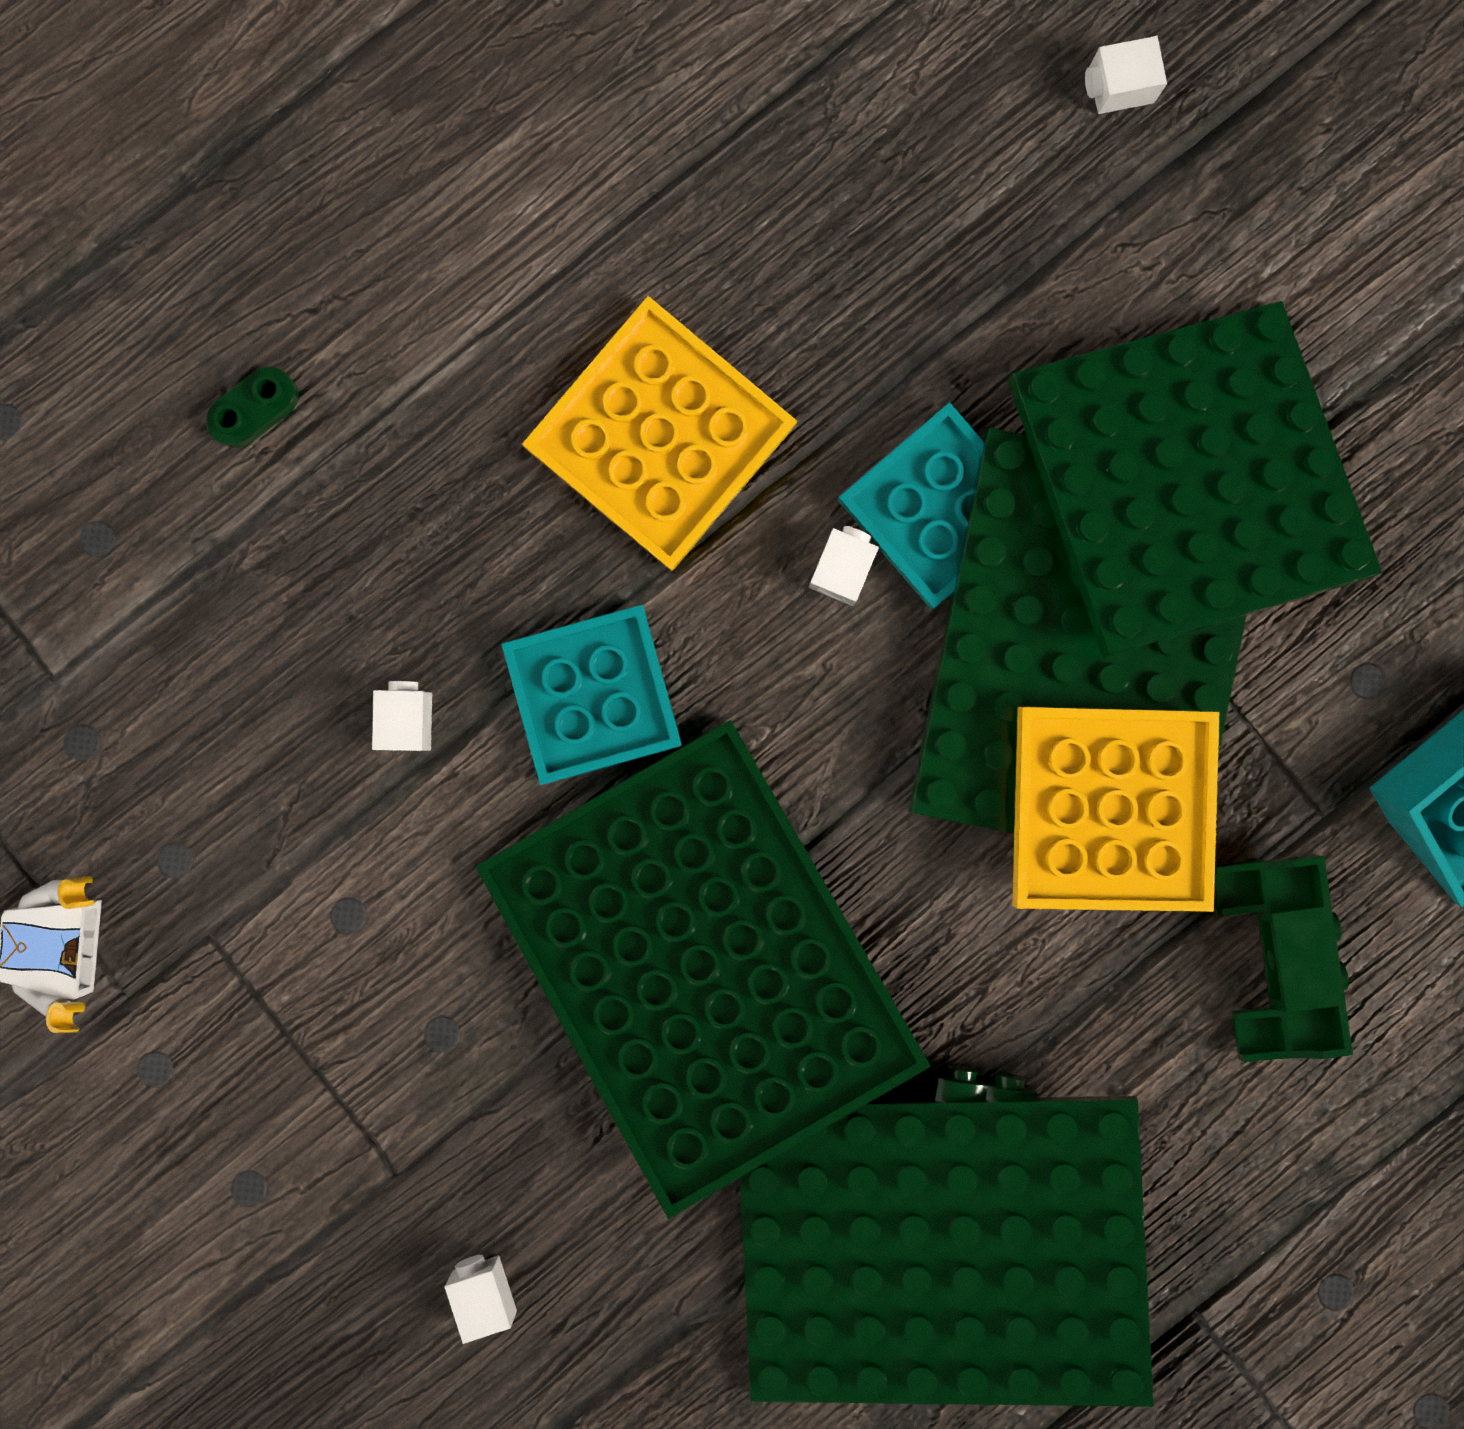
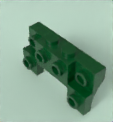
(1299, 959)

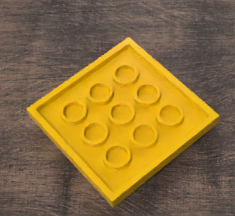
(659, 433)
(1115, 809)

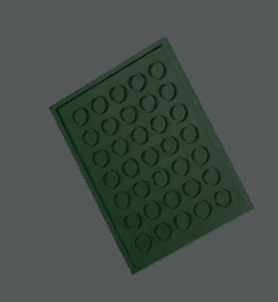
(1026, 641)
(701, 968)
(953, 1257)

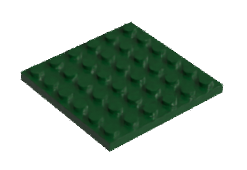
(1193, 477)

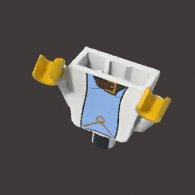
(52, 949)

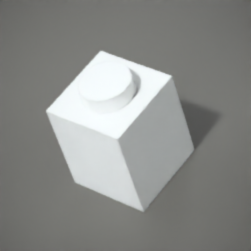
(1126, 75)
(844, 565)
(402, 718)
(480, 1298)

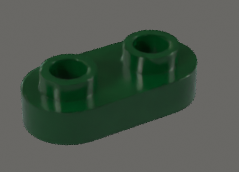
(253, 411)

